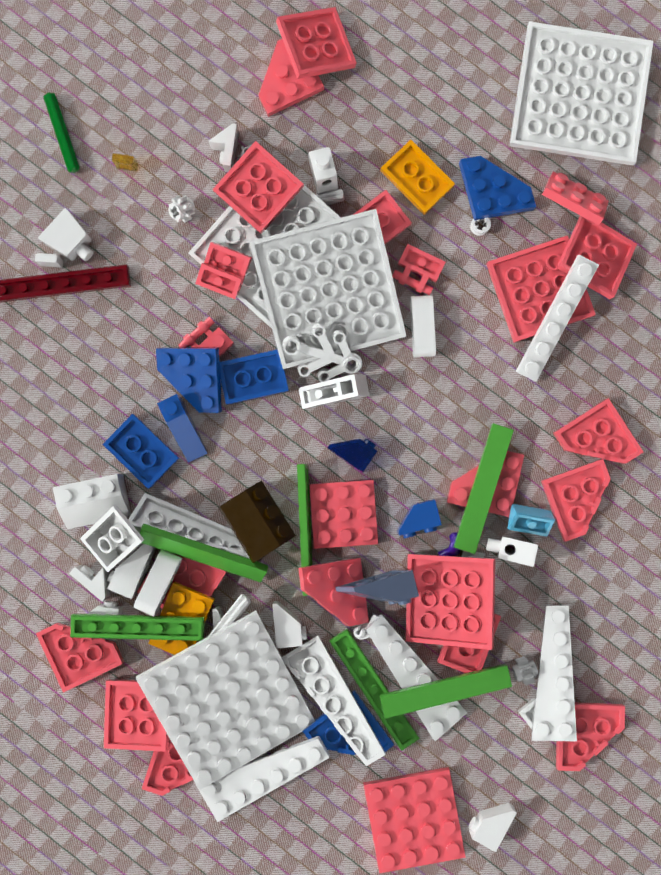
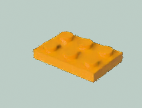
(417, 177)
(183, 602)

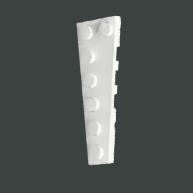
(184, 523)
(410, 672)
(324, 683)
(555, 701)
(262, 777)

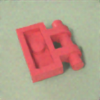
(420, 263)
(214, 339)

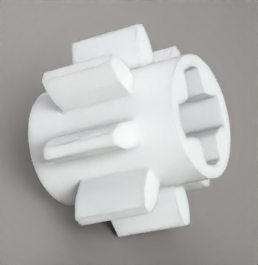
(181, 208)

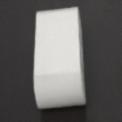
(423, 326)
(157, 582)

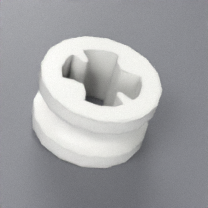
(484, 230)

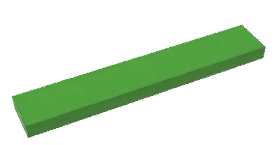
(483, 488)
(304, 516)
(203, 553)
(137, 627)
(372, 686)
(445, 690)

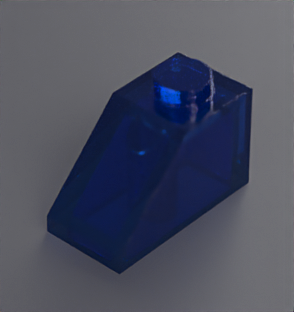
(355, 452)

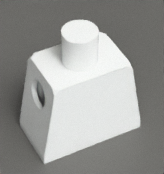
(323, 169)
(67, 237)
(523, 552)

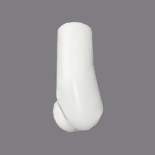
(360, 631)

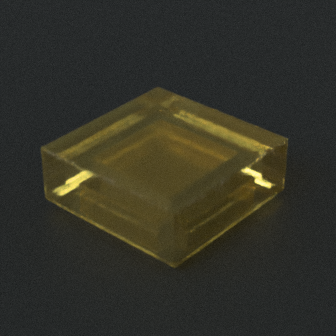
(124, 162)

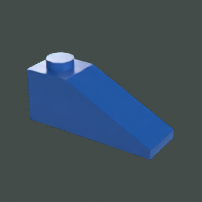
(182, 427)

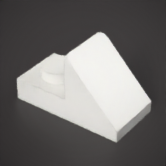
(226, 143)
(95, 584)

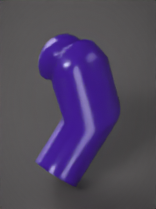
(450, 551)

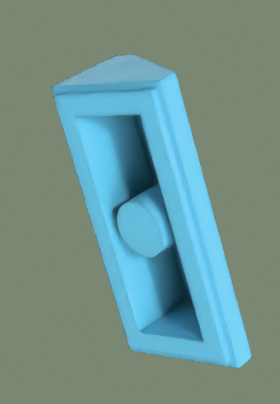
(530, 520)

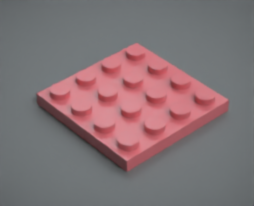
(528, 284)
(452, 601)
(414, 820)

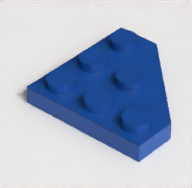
(493, 190)
(194, 375)
(335, 741)

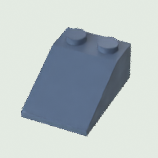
(391, 586)

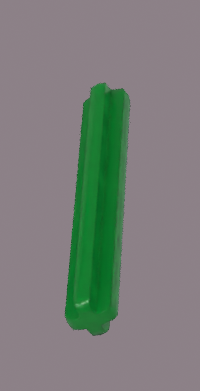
(61, 132)

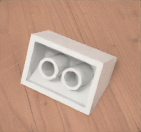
(90, 500)

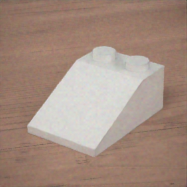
(112, 538)

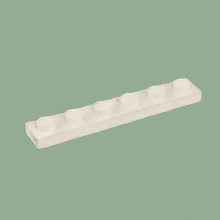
(557, 317)

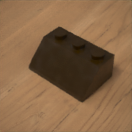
(257, 521)

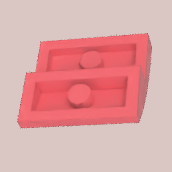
(223, 270)

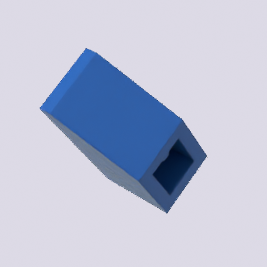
(420, 517)

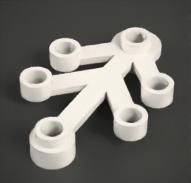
(324, 355)

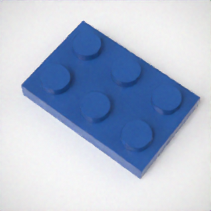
(252, 377)
(141, 451)

